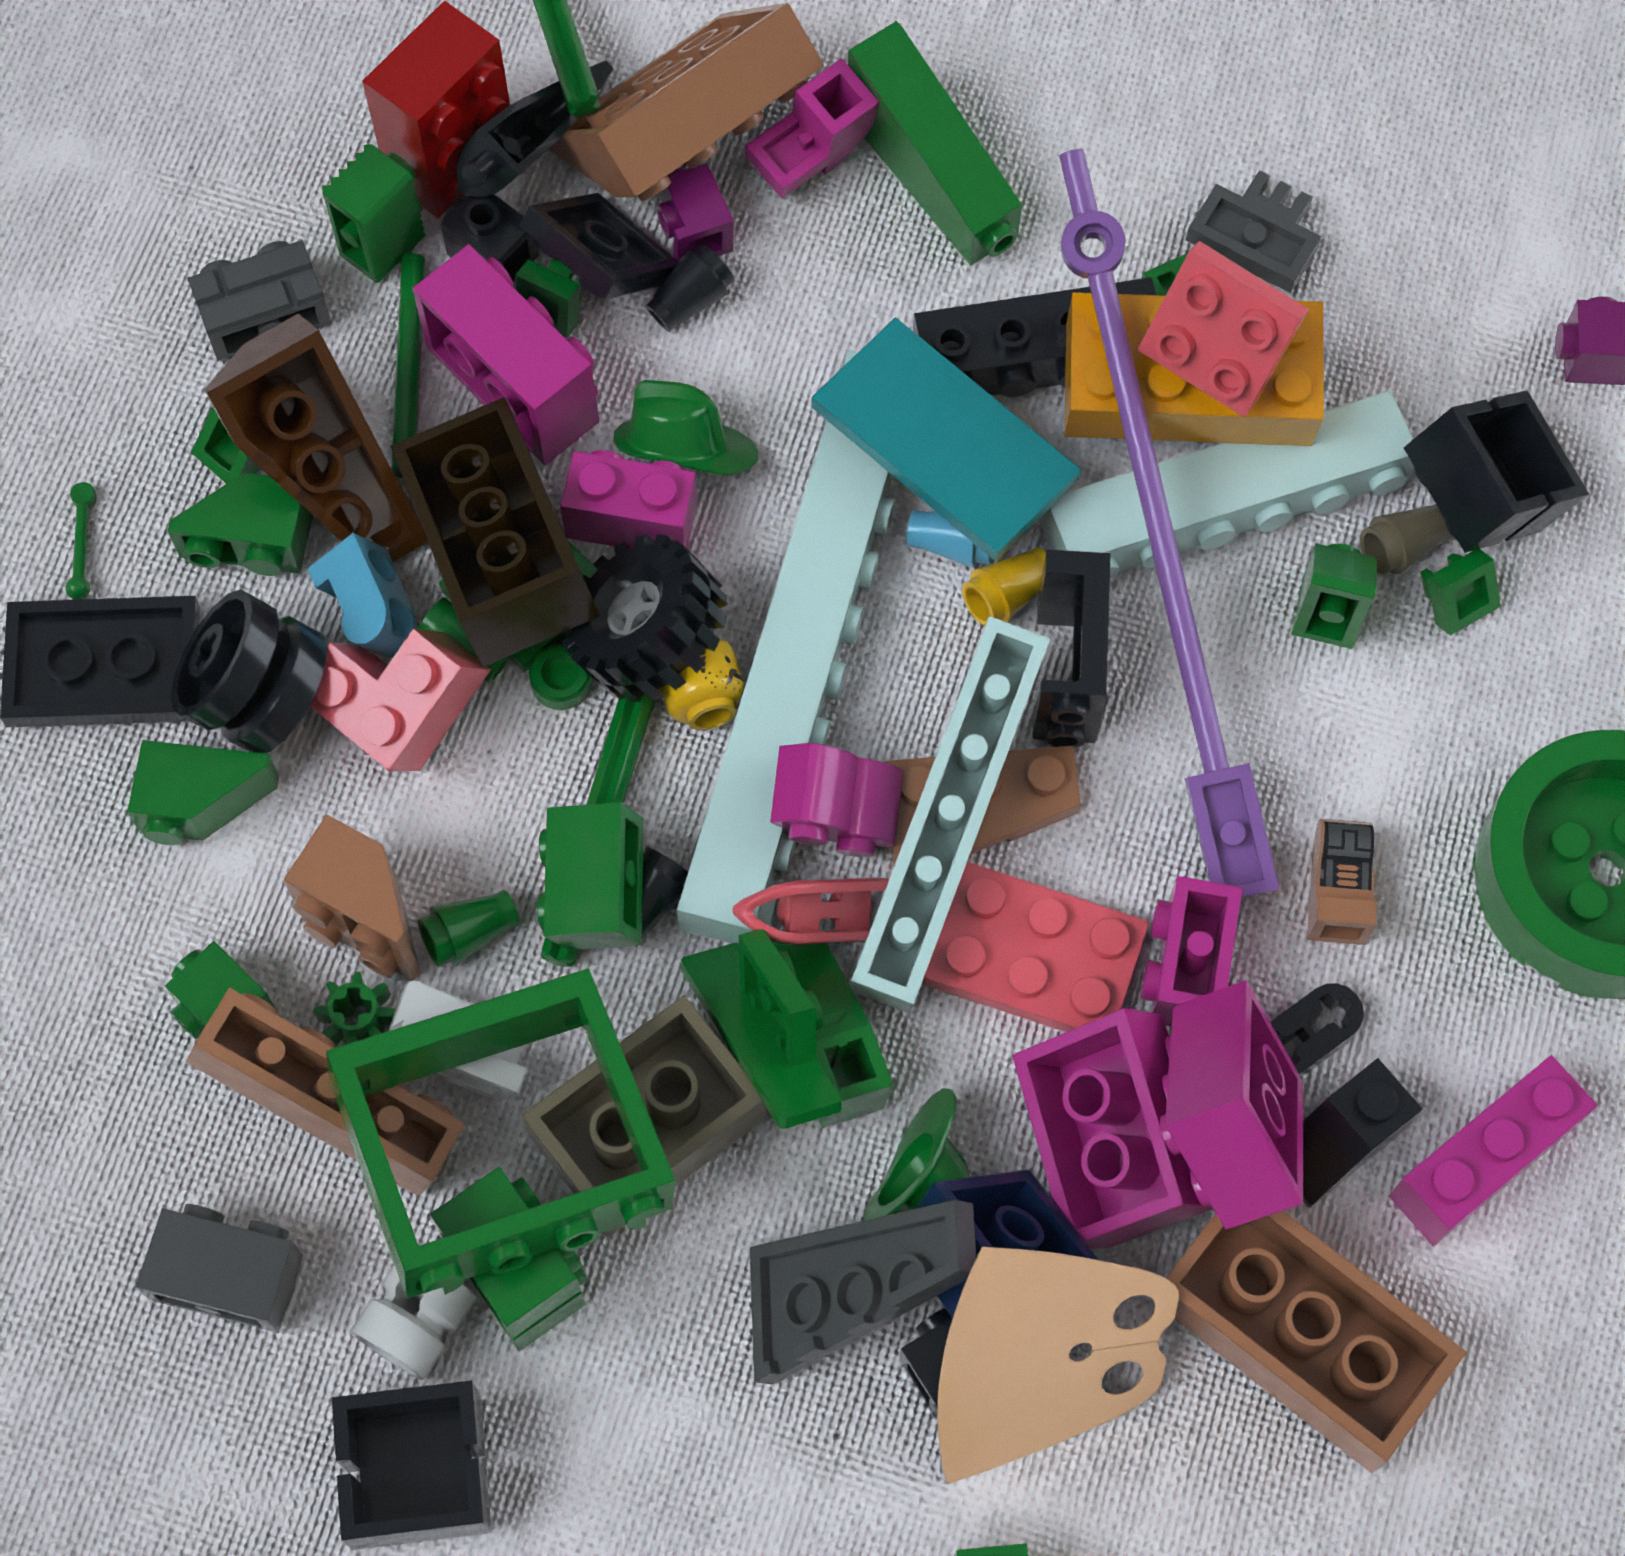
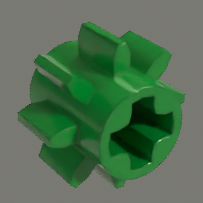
(343, 1005)

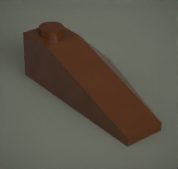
(305, 430)

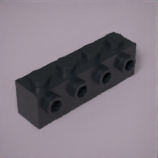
(1010, 342)

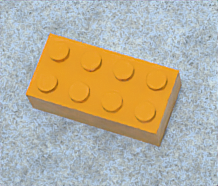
(1284, 414)

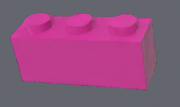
(1492, 1150)

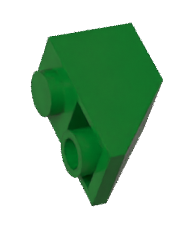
(245, 525)

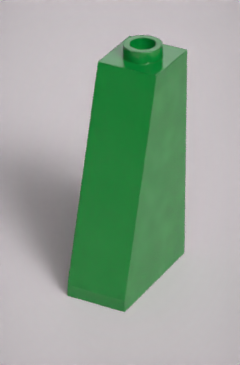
(934, 148)

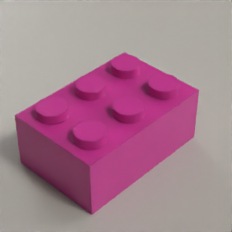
(508, 350)
(1234, 1106)
(1098, 1128)

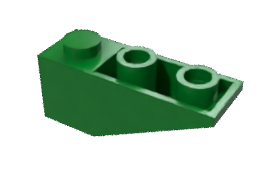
(846, 1041)

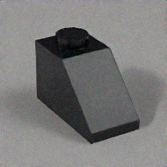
(1353, 1128)

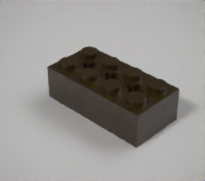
(494, 532)

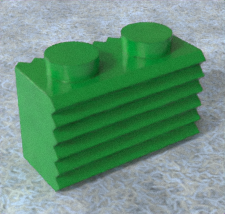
(374, 211)

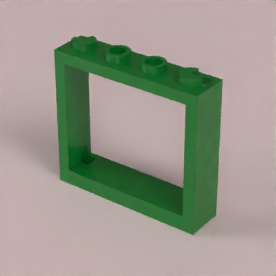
(467, 1037)

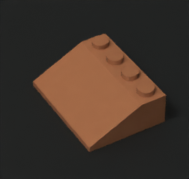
(690, 100)

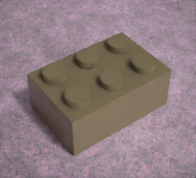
(690, 1091)

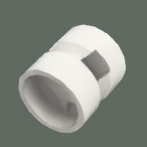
(407, 1339)

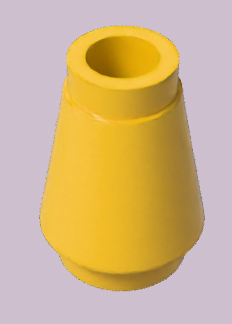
(1004, 586)

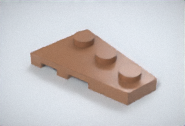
(1030, 794)

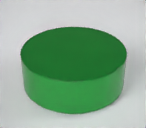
(558, 679)

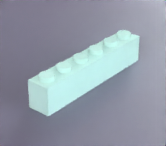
(1240, 487)
(949, 815)

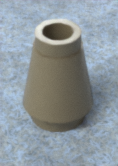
(1403, 537)

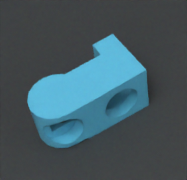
(369, 592)

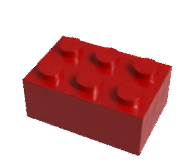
(435, 97)

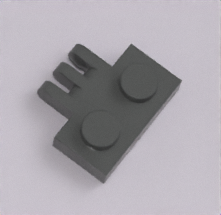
(1258, 231)

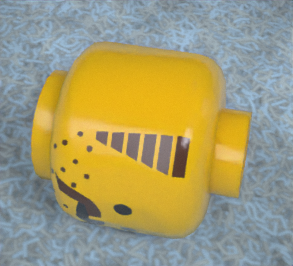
(711, 694)

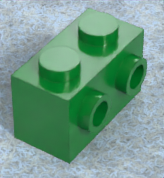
(592, 876)

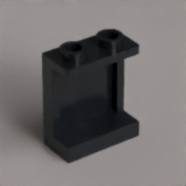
(1077, 595)

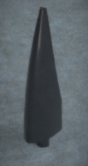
(517, 138)

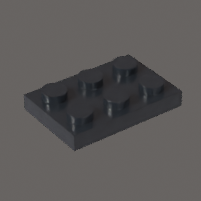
(94, 660)

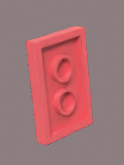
(1034, 951)

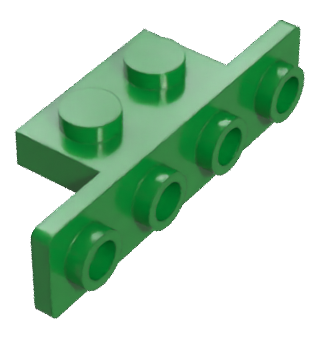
(766, 1024)

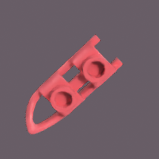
(802, 909)

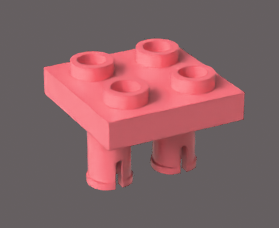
(1222, 328)

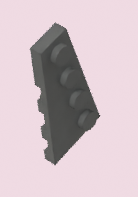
(851, 1279)

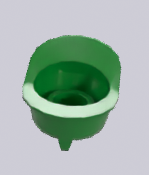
(683, 427)
(920, 1159)

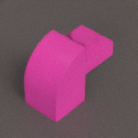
(821, 131)

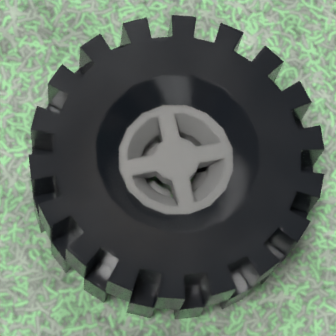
(652, 621)

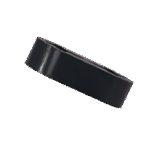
(1327, 1041)

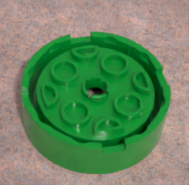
(1536, 860)

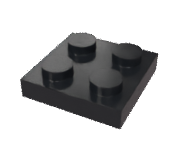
(598, 245)

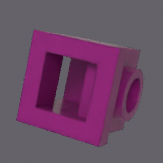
(695, 212)

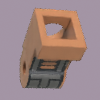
(1342, 883)

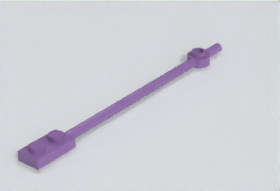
(1224, 796)

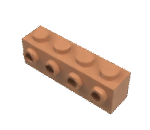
(289, 1075)

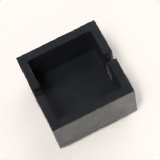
(1495, 470)
(412, 1465)

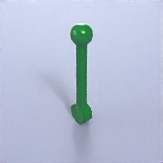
(83, 498)

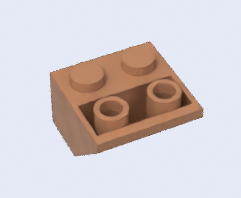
(352, 896)

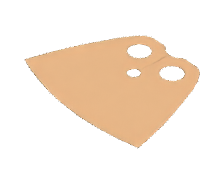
(1008, 1361)

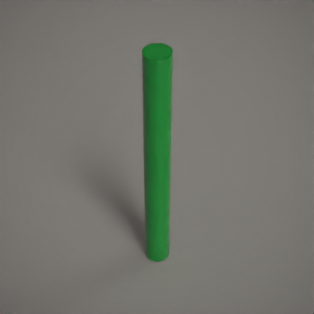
(408, 354)

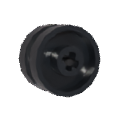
(249, 672)

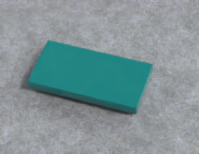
(945, 438)

